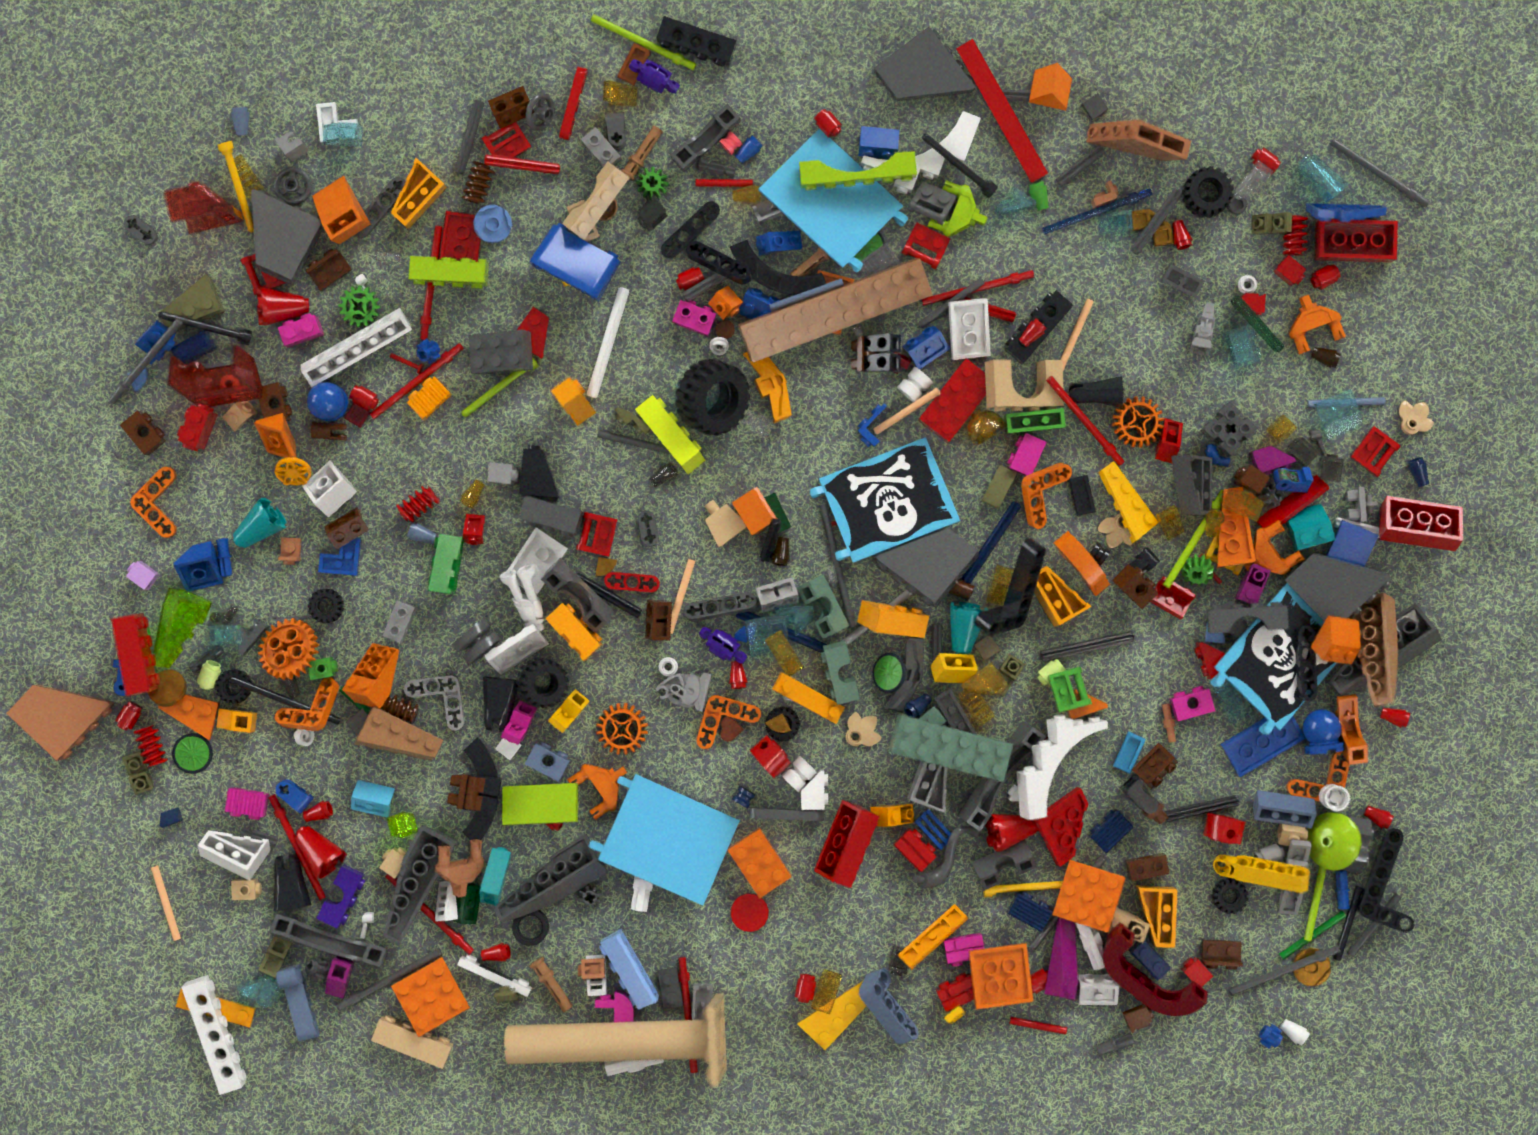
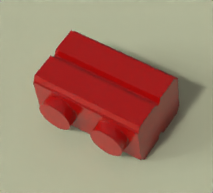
(915, 850)
(956, 992)

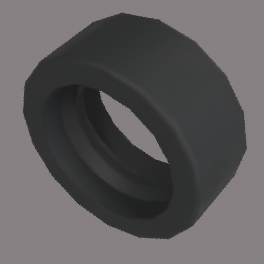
(531, 941)

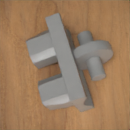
(1361, 504)

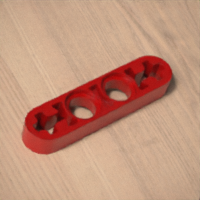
(573, 103)

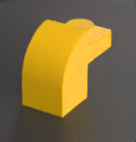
(568, 711)

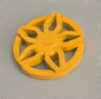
(292, 471)

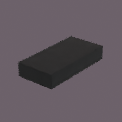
(1082, 495)

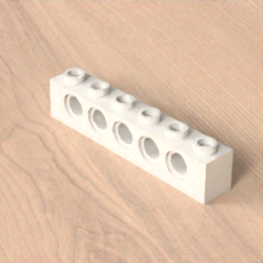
(355, 347)
(224, 1081)

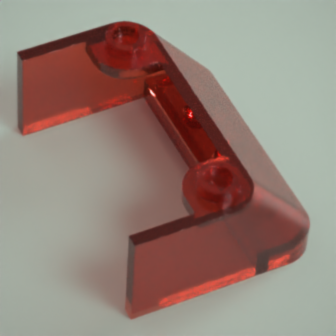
(200, 208)
(217, 384)

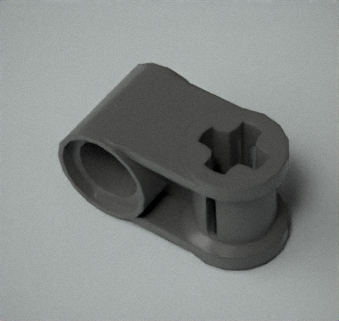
(616, 127)

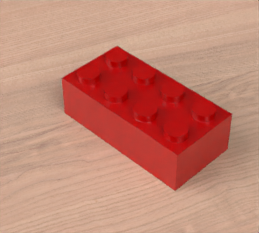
(1356, 240)
(956, 401)
(1421, 523)
(135, 654)
(846, 843)

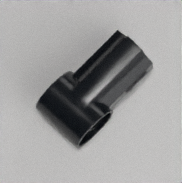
(1145, 560)

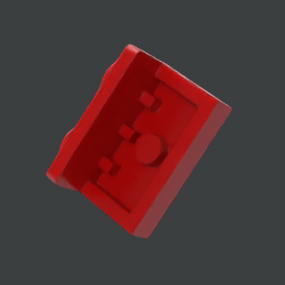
(1173, 599)

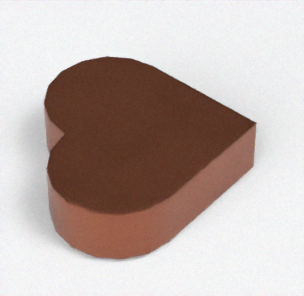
(730, 728)

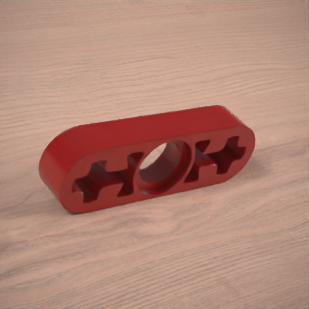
(645, 587)

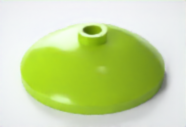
(1343, 838)

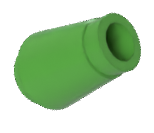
(1039, 193)

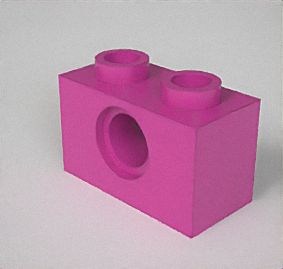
(1203, 705)

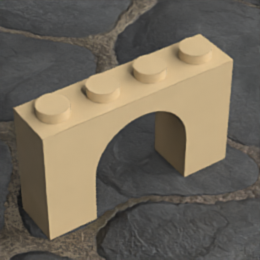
(1002, 395)

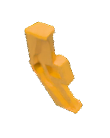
(772, 384)

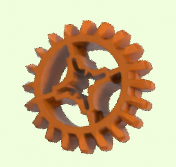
(1141, 430)
(610, 740)

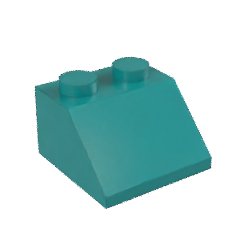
(1310, 528)

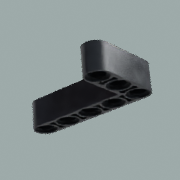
(1019, 594)
(1372, 880)

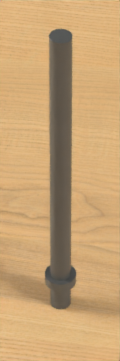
(838, 568)

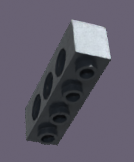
(670, 27)
(1061, 307)

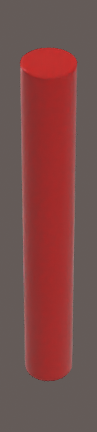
(723, 182)
(1038, 1025)

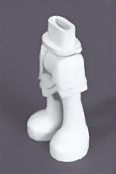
(527, 605)

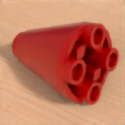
(279, 306)
(1008, 830)

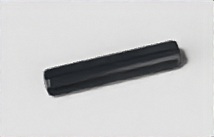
(770, 540)

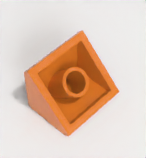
(1051, 87)
(276, 436)
(754, 511)

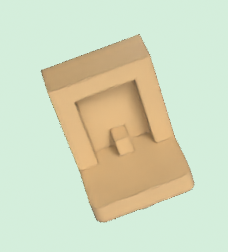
(239, 414)

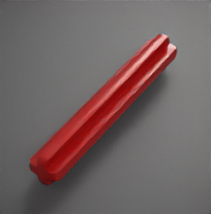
(521, 164)

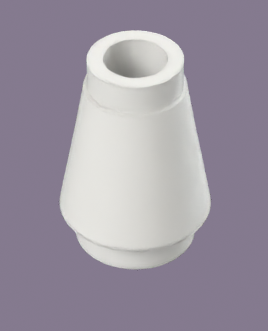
(1295, 1032)

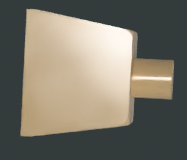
(723, 522)

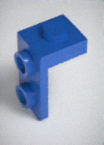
(778, 241)
(867, 437)

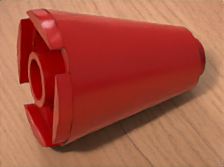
(319, 851)

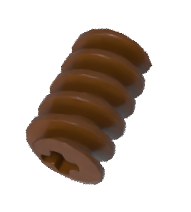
(477, 183)
(400, 709)

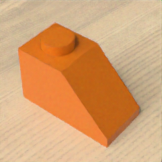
(1095, 706)

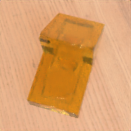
(619, 94)

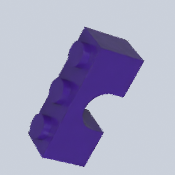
(335, 912)

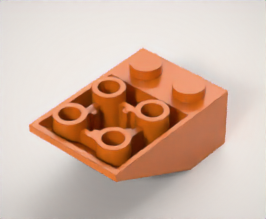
(340, 211)
(373, 676)

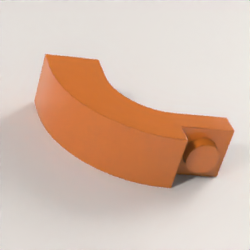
(1082, 562)
(1354, 745)

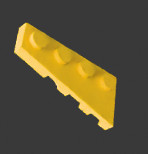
(1132, 508)
(825, 1027)

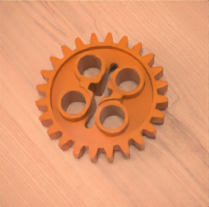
(288, 649)

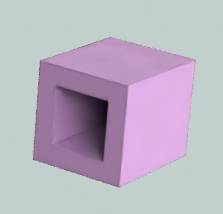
(142, 575)

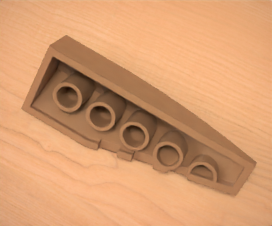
(1379, 647)

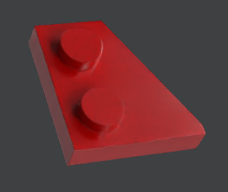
(537, 324)

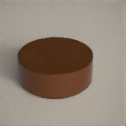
(725, 329)

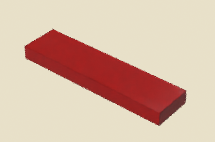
(1293, 504)

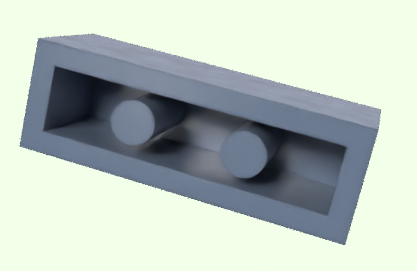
(1284, 809)

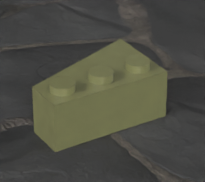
(196, 303)

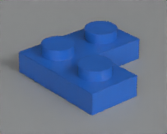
(345, 563)

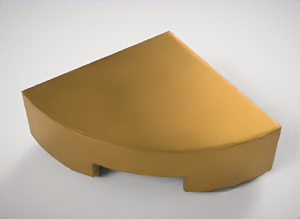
(605, 566)
(778, 724)

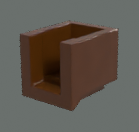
(1138, 1017)

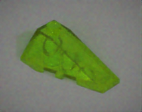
(178, 618)

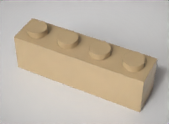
(405, 1040)

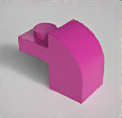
(519, 722)
(620, 1002)

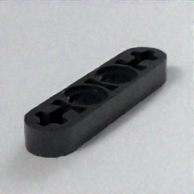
(687, 227)
(717, 264)
(1302, 663)

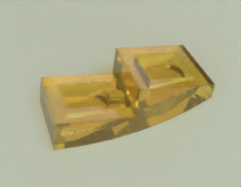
(827, 991)

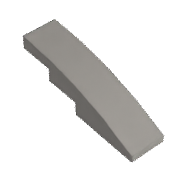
(1297, 855)

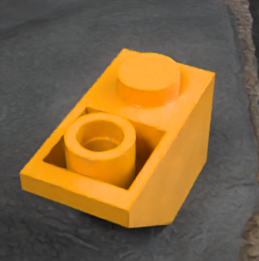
(236, 720)
(894, 814)

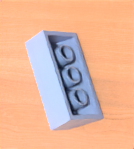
(629, 968)

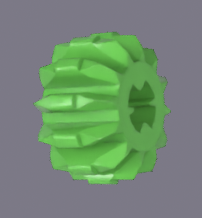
(658, 179)
(1197, 570)

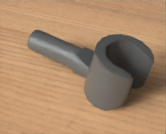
(1317, 435)

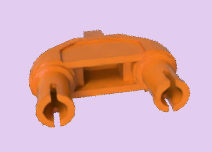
(1311, 317)
(1267, 555)
(605, 783)

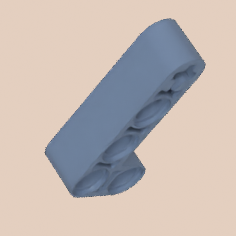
(298, 1001)
(885, 1008)

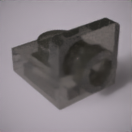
(1331, 468)
(895, 964)

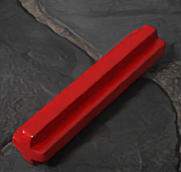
(1000, 313)

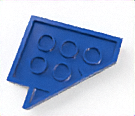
(1345, 212)

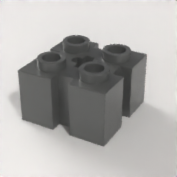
(1217, 428)

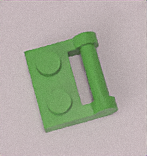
(1063, 690)

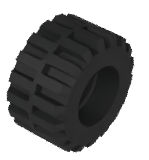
(1200, 206)
(556, 687)

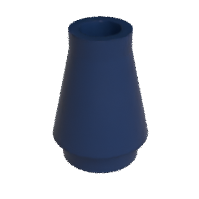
(1418, 469)
(917, 706)

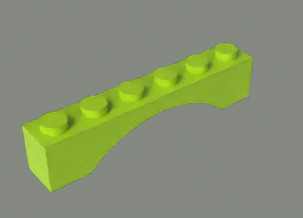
(816, 174)

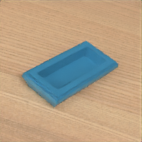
(1129, 752)

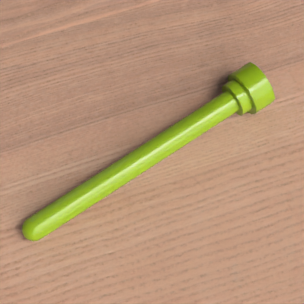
(494, 390)

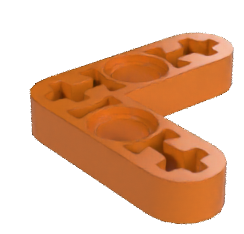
(1036, 491)
(150, 498)
(315, 712)
(716, 713)
(1334, 761)

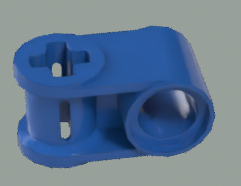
(295, 797)

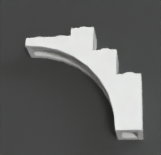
(931, 161)
(1035, 780)

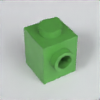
(323, 668)

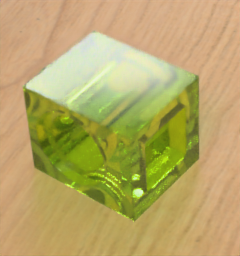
(402, 825)

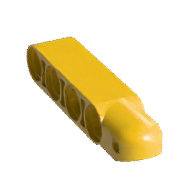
(1263, 872)

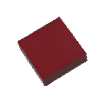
(357, 415)

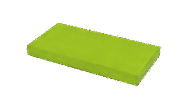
(540, 804)

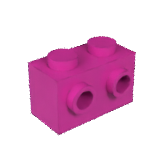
(694, 317)
(301, 330)

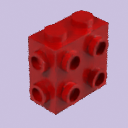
(197, 427)

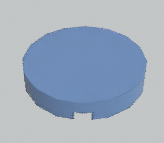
(492, 224)

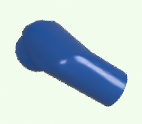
(1216, 458)

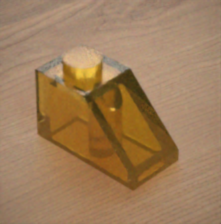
(784, 653)
(986, 682)

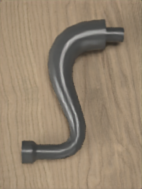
(939, 874)

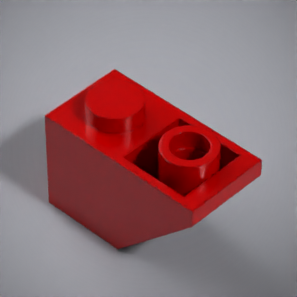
(1209, 658)

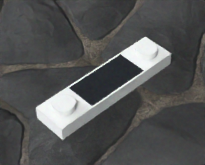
(469, 963)

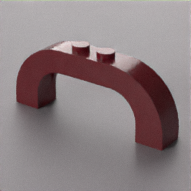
(1140, 986)

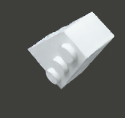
(234, 853)

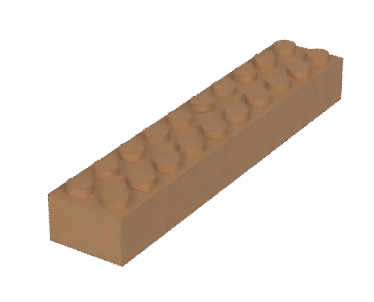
(835, 309)

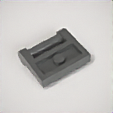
(934, 198)

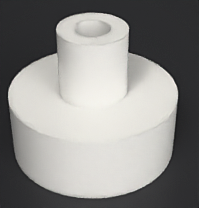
(304, 737)

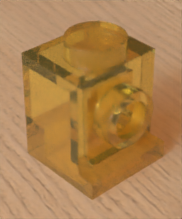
(1281, 428)

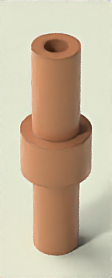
(1169, 722)

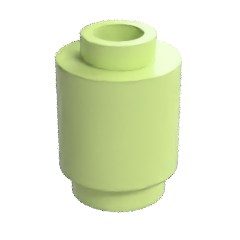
(1050, 668)
(209, 674)

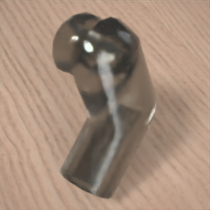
(224, 617)

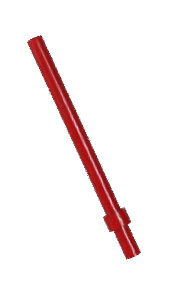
(1014, 278)
(426, 319)
(446, 357)
(1108, 448)
(280, 813)
(457, 939)
(684, 977)

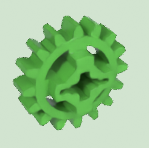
(369, 297)

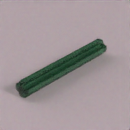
(1258, 325)

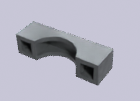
(717, 128)
(593, 609)
(1273, 616)

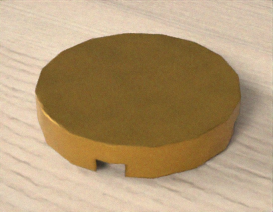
(171, 688)
(1312, 974)

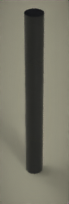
(1348, 922)

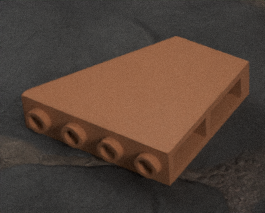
(1139, 139)
(58, 717)

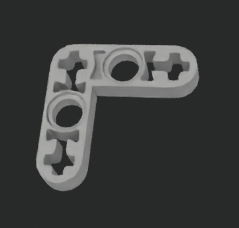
(447, 694)

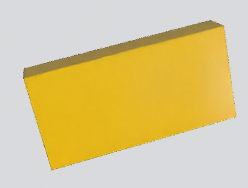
(955, 1015)

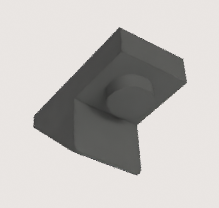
(249, 640)

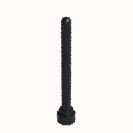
(987, 188)
(243, 336)

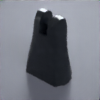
(1104, 392)
(498, 700)
(289, 885)

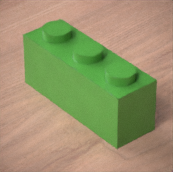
(1034, 421)

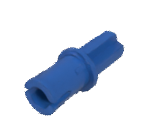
(224, 557)
(1342, 889)

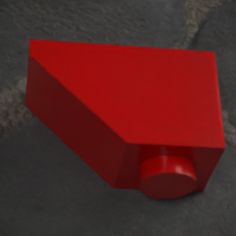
(1169, 440)

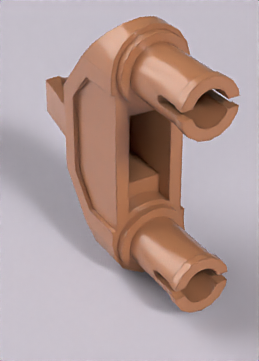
(463, 871)

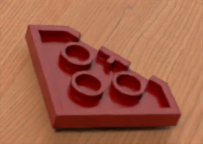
(1063, 825)

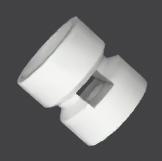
(914, 384)
(799, 774)
(1334, 797)

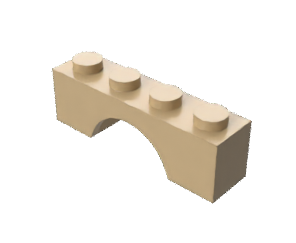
(608, 185)

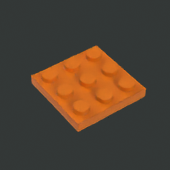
(1089, 896)
(1000, 976)
(430, 997)

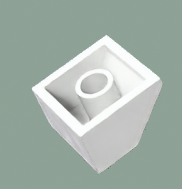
(329, 489)

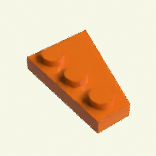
(195, 713)

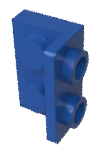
(151, 336)
(926, 347)

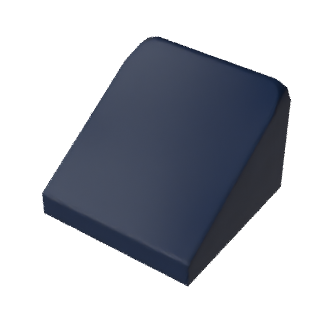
(170, 817)

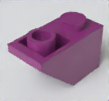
(1270, 458)
(1252, 584)
(339, 977)

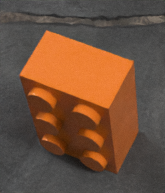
(759, 862)

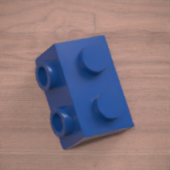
(756, 303)

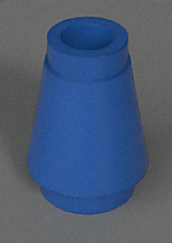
(749, 148)

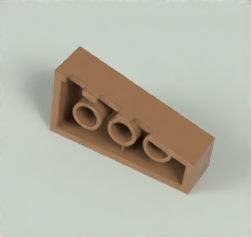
(397, 736)

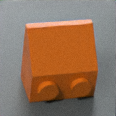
(1338, 640)

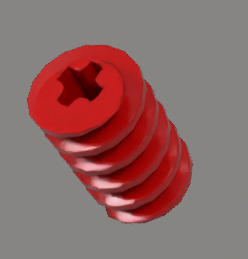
(1294, 238)
(418, 503)
(150, 745)

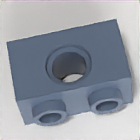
(536, 761)

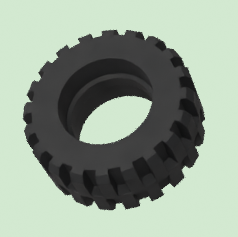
(694, 391)

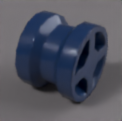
(743, 797)

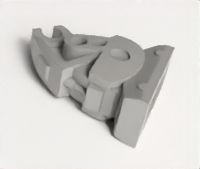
(1204, 331)
(690, 689)

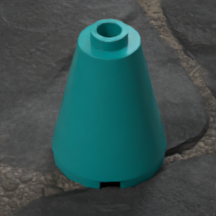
(259, 524)
(963, 627)

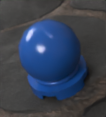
(327, 401)
(1322, 731)

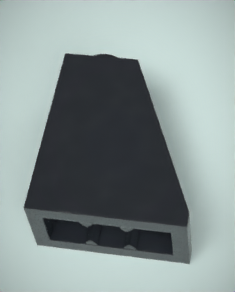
(536, 474)

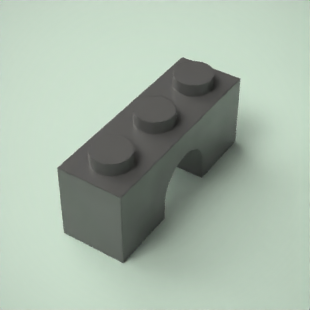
(989, 867)

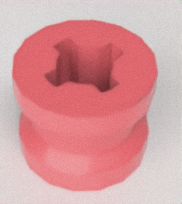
(730, 143)

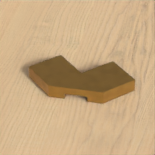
(1162, 236)

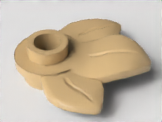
(1417, 415)
(1115, 532)
(864, 728)

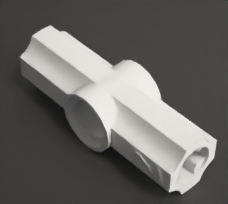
(641, 894)
(1092, 945)
(617, 1067)

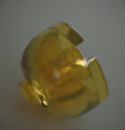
(984, 425)

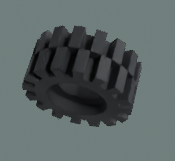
(314, 605)
(222, 687)
(794, 723)
(1241, 898)

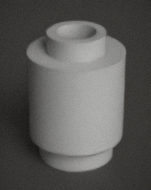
(1271, 852)

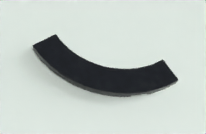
(770, 277)
(484, 765)

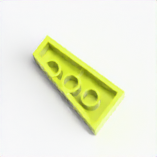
(670, 434)

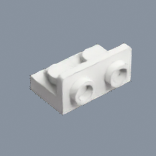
(1097, 990)

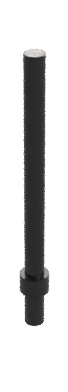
(277, 697)

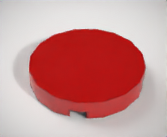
(749, 912)

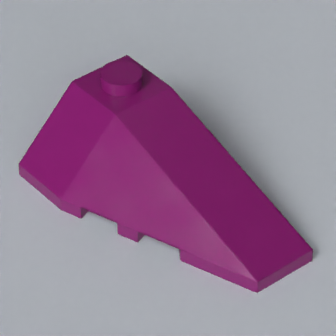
(1063, 967)

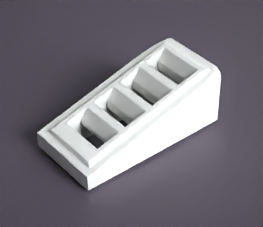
(446, 903)
(595, 992)

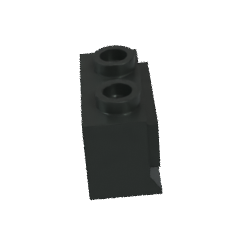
(651, 214)

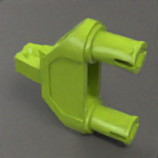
(963, 214)

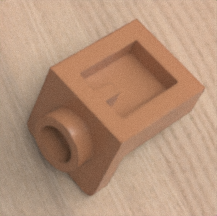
(1103, 198)
(290, 550)
(592, 969)

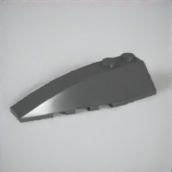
(1414, 637)
(562, 876)
(415, 881)

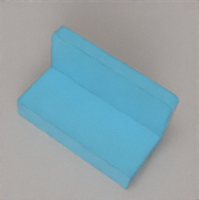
(372, 798)

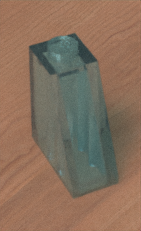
(1321, 177)

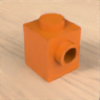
(726, 303)

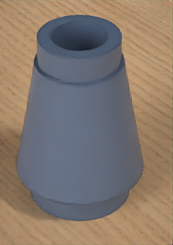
(240, 119)
(421, 534)

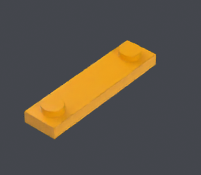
(808, 698)
(932, 936)
(233, 1011)

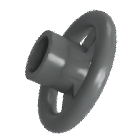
(542, 112)
(286, 182)

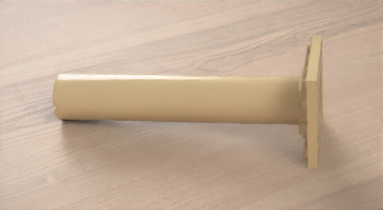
(624, 1041)

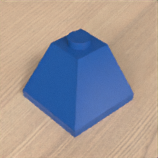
(199, 567)

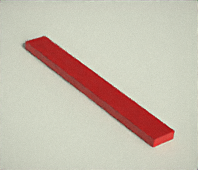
(1002, 110)

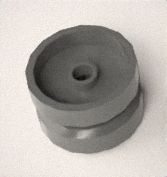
(476, 641)

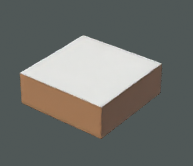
(507, 748)

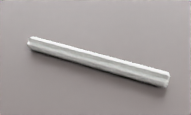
(607, 343)

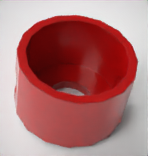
(770, 756)
(1224, 828)

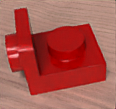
(474, 529)

